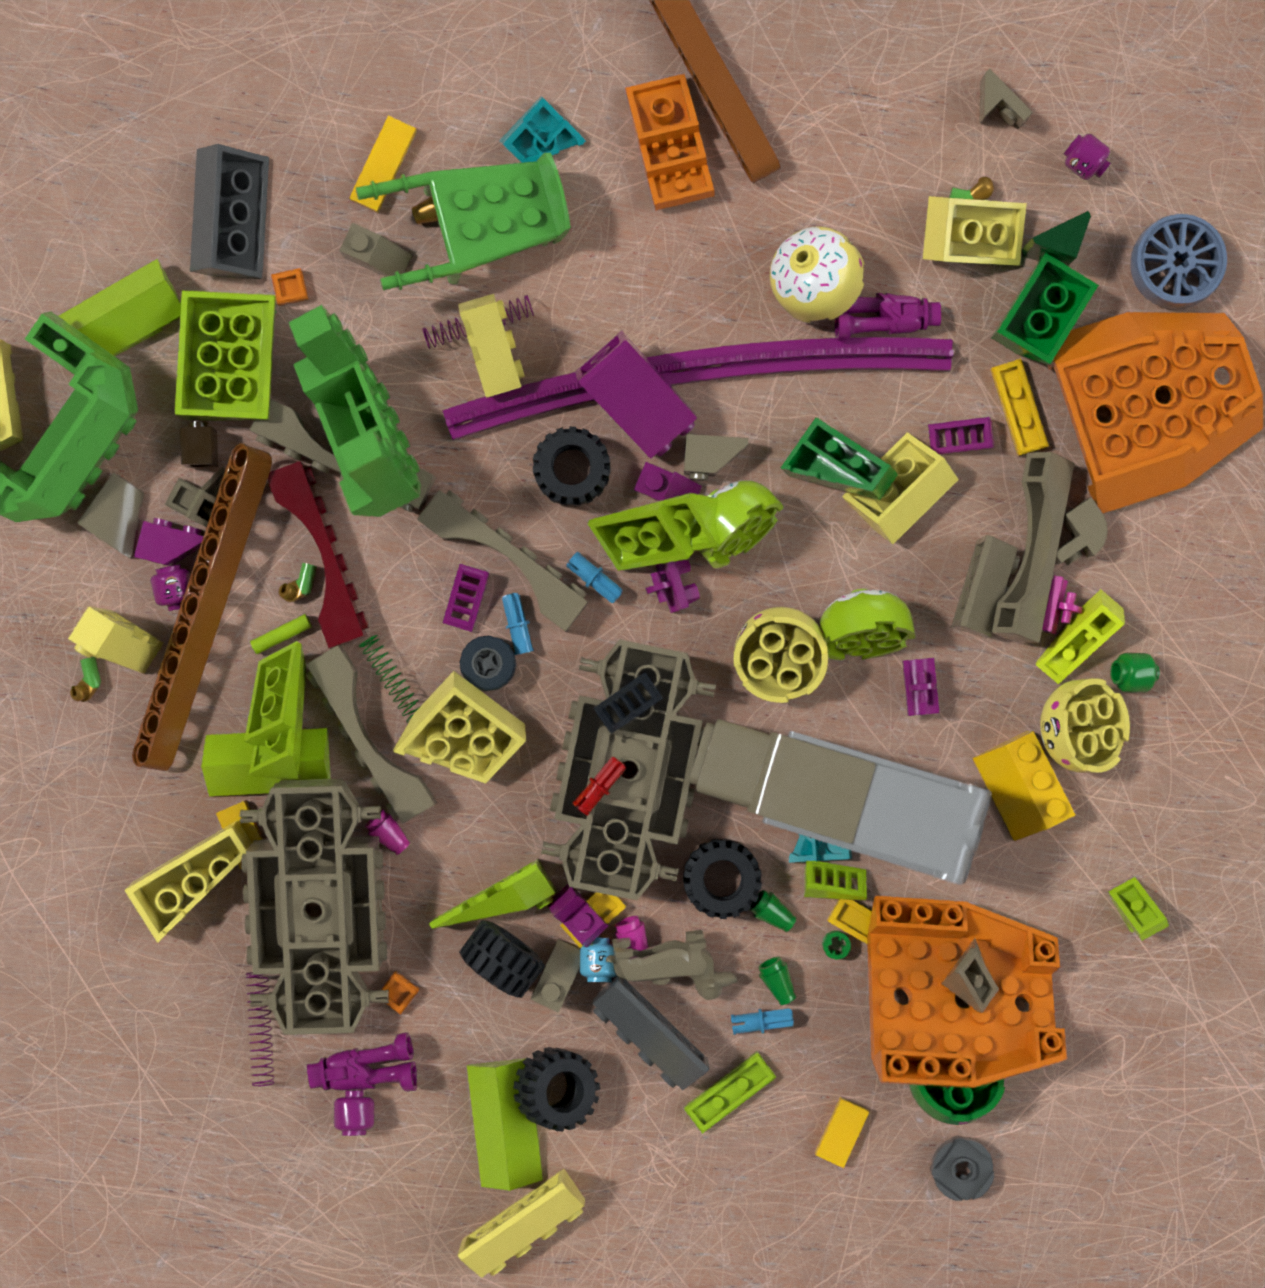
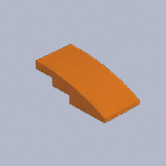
(670, 142)

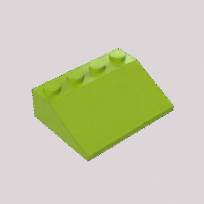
(225, 356)

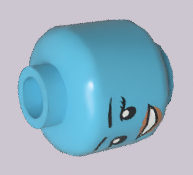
(593, 961)

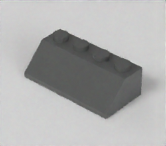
(229, 212)
(651, 1032)

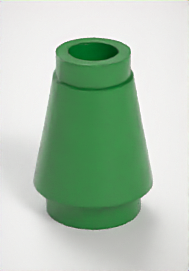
(772, 911)
(777, 979)

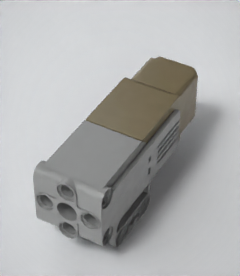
(845, 797)

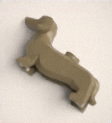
(671, 961)

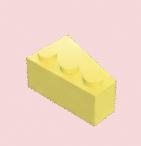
(9, 409)

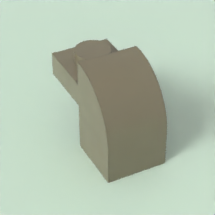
(1088, 532)

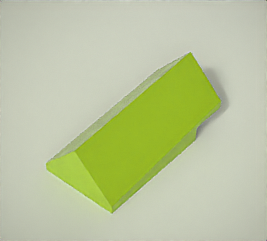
(127, 310)
(658, 531)
(277, 714)
(229, 758)
(503, 1135)

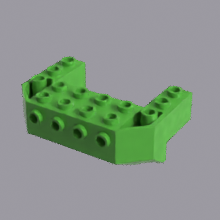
(355, 416)
(80, 433)

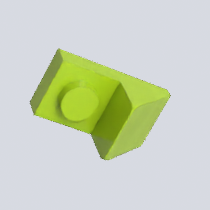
(1138, 909)

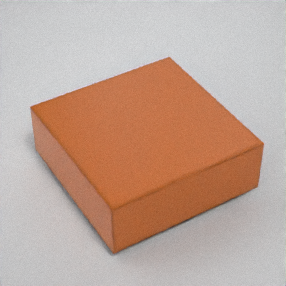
(289, 286)
(400, 991)

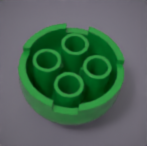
(958, 1104)

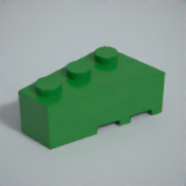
(838, 462)

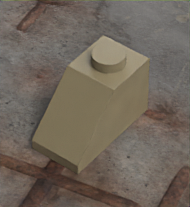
(374, 252)
(710, 454)
(557, 976)

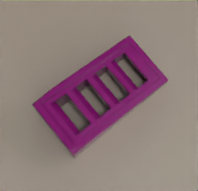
(986, 423)
(475, 573)

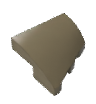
(115, 514)

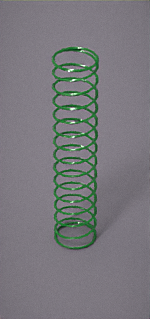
(395, 676)

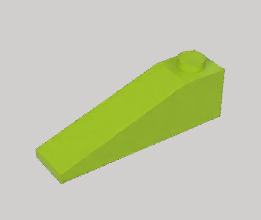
(514, 893)

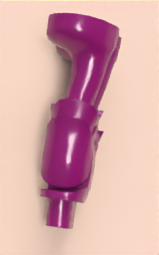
(895, 312)
(351, 1070)

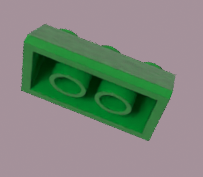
(1045, 310)

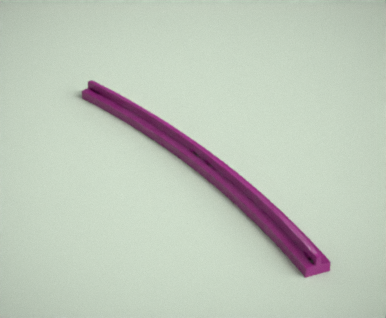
(735, 361)

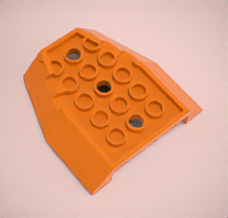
(1147, 443)
(931, 1037)

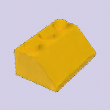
(1023, 786)

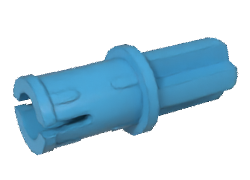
(594, 577)
(517, 623)
(762, 1021)

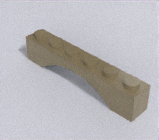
(289, 432)
(1046, 492)
(453, 522)
(338, 679)

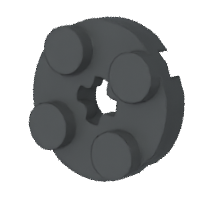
(957, 1151)

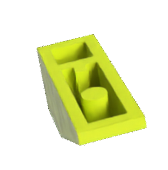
(1082, 637)

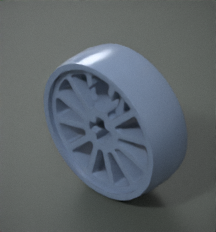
(1190, 264)

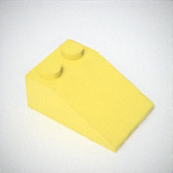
(974, 231)

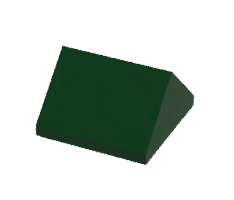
(1060, 241)

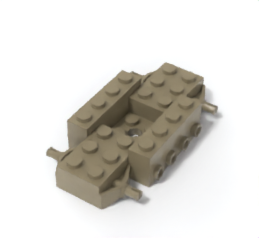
(613, 844)
(317, 862)

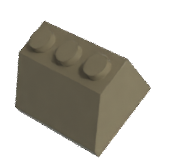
(985, 585)

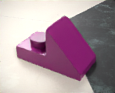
(663, 485)
(577, 915)

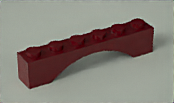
(339, 614)

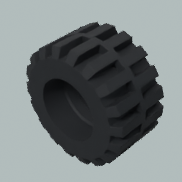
(571, 440)
(728, 905)
(501, 959)
(578, 1095)

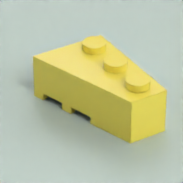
(491, 345)
(115, 639)

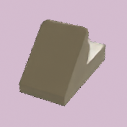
(997, 95)

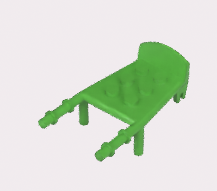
(484, 213)

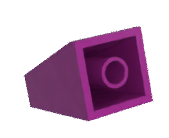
(636, 395)

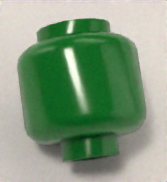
(1134, 672)

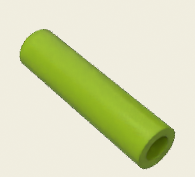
(281, 634)

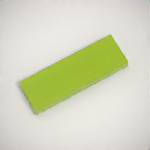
(729, 1092)

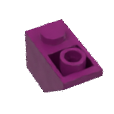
(165, 544)

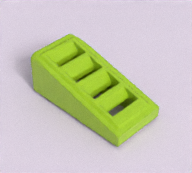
(825, 870)

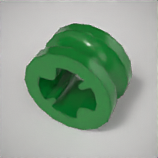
(845, 948)

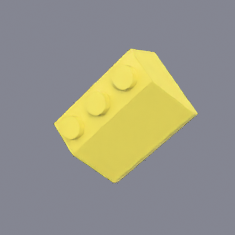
(919, 485)

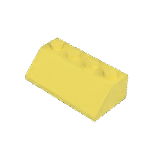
(521, 1224)

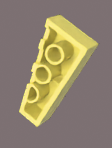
(183, 881)

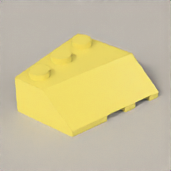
(462, 731)

